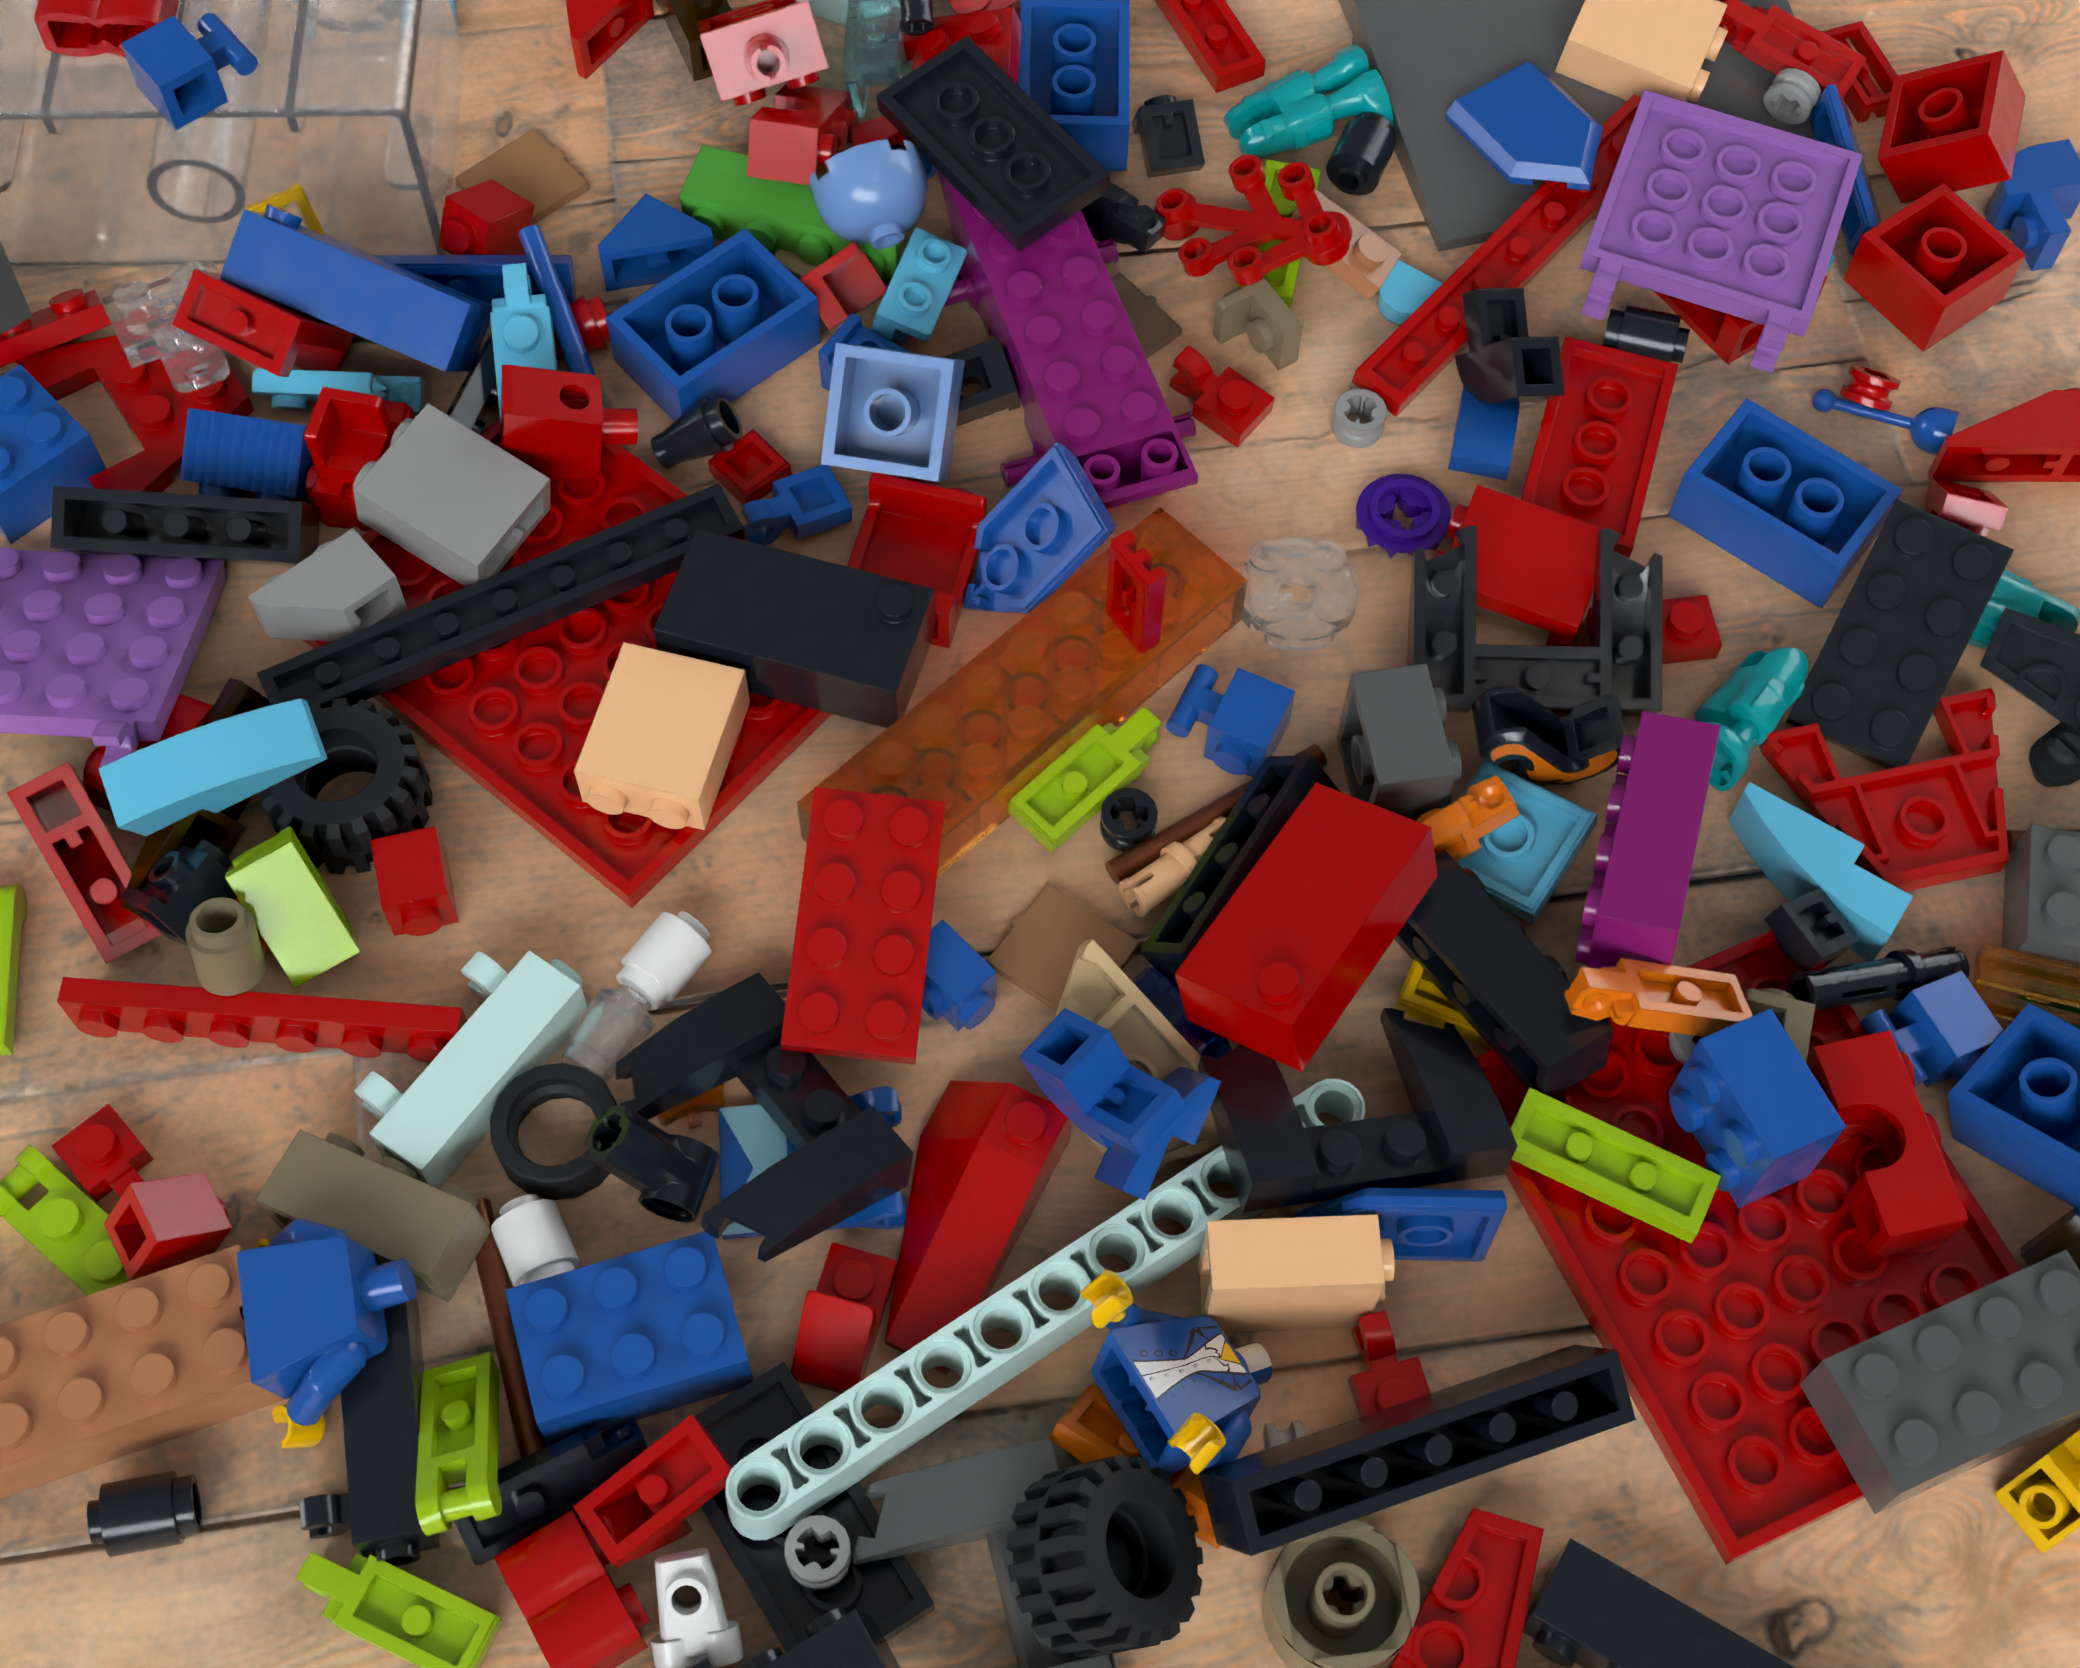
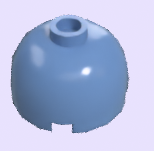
(872, 193)

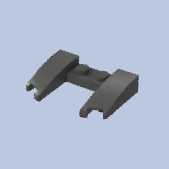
(966, 1504)

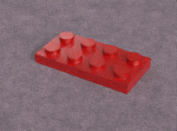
(1601, 438)
(863, 926)

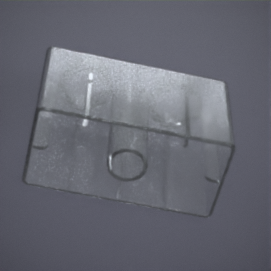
(341, 100)

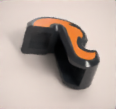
(1544, 745)

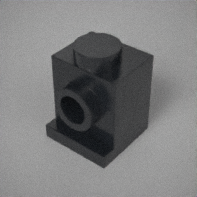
(989, 369)
(179, 885)

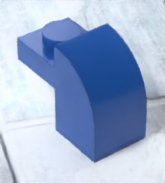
(2038, 201)
(1098, 1087)

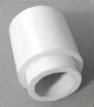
(665, 957)
(533, 1240)

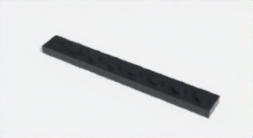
(501, 605)

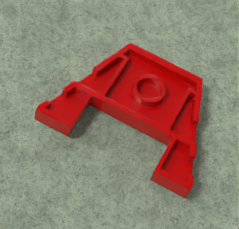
(993, 31)
(144, 400)
(1918, 819)

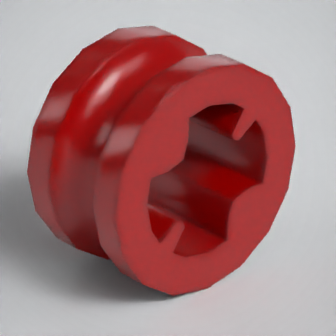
(1870, 387)

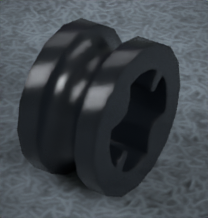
(1143, 811)

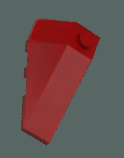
(969, 1201)

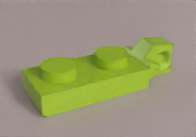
(1083, 777)
(401, 1612)

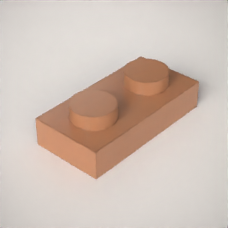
(1368, 257)

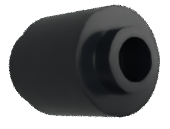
(1361, 154)
(1647, 333)
(145, 1513)

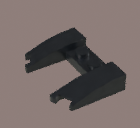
(1624, 635)
(1449, 1138)
(841, 1155)

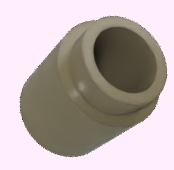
(225, 947)

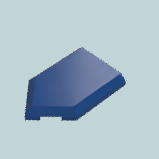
(1529, 128)
(1037, 536)
(1426, 1221)

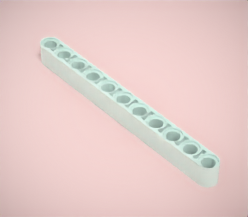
(983, 1367)

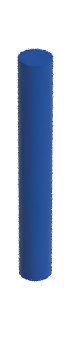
(550, 285)

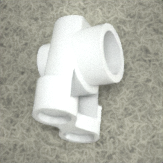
(694, 1627)

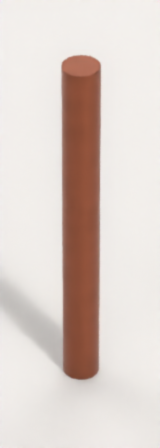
(1148, 851)
(494, 1283)

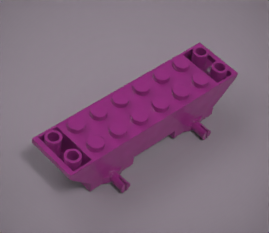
(1071, 355)

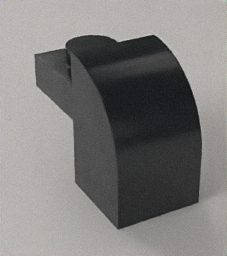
(1502, 358)

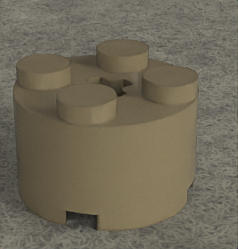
(1364, 1570)

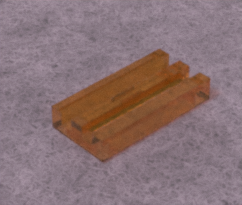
(2029, 975)

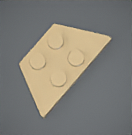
(1147, 1039)

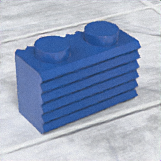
(245, 454)

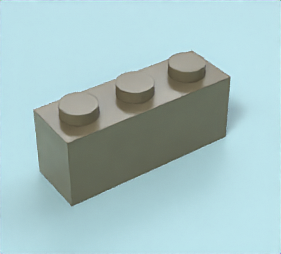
(378, 1208)

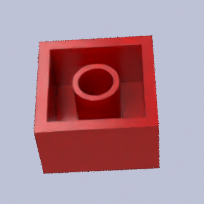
(1952, 126)
(1933, 266)

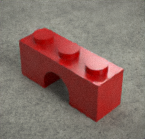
(799, 133)
(1914, 1196)

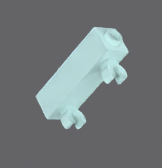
(453, 1098)

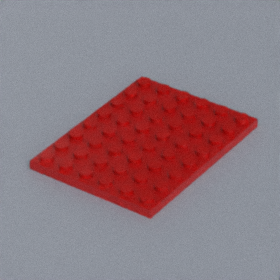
(528, 704)
(1757, 1300)

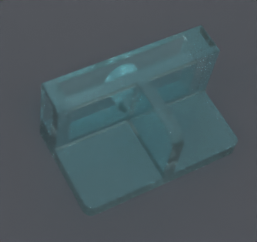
(872, 48)

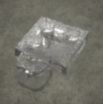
(143, 323)

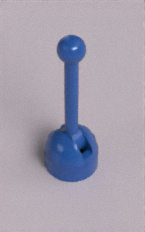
(1927, 428)

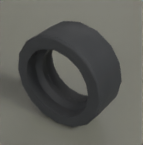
(517, 1101)

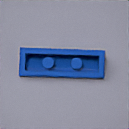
(1834, 126)

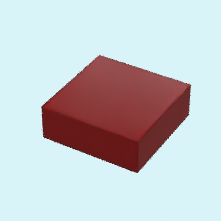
(749, 468)

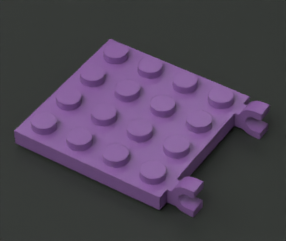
(1721, 218)
(99, 642)

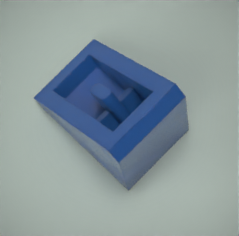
(651, 245)

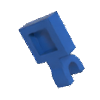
(804, 502)

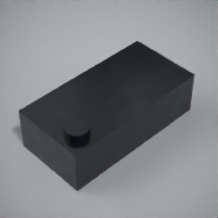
(800, 626)

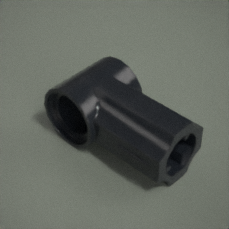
(663, 1166)

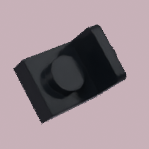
(1169, 136)
(1811, 930)

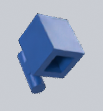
(182, 72)
(1241, 723)
(1939, 1028)

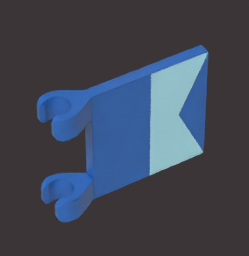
(754, 1142)

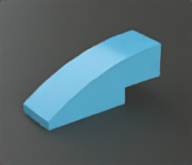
(211, 766)
(1807, 855)

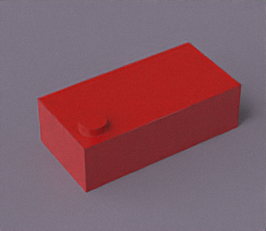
(1307, 925)

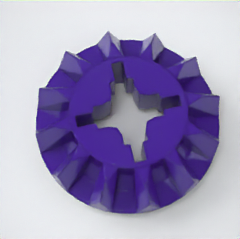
(1417, 500)

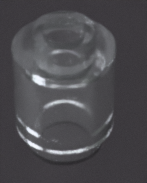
(608, 1030)

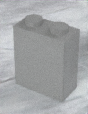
(451, 497)

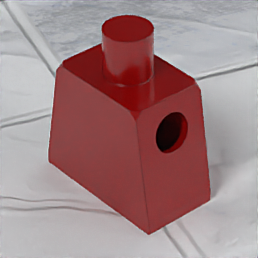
(559, 421)

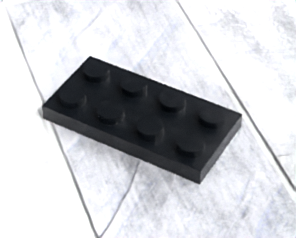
(993, 143)
(1900, 635)
(879, 1587)

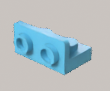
(919, 288)

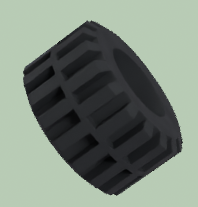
(389, 805)
(1105, 1557)

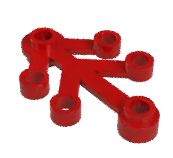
(1319, 236)

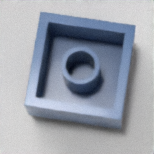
(892, 412)

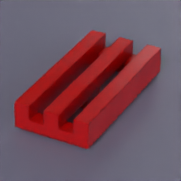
(1863, 94)
(1136, 589)

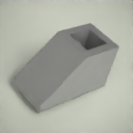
(329, 593)

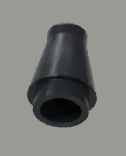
(700, 432)

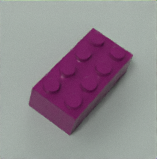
(1650, 853)

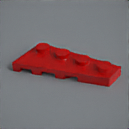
(1477, 1599)

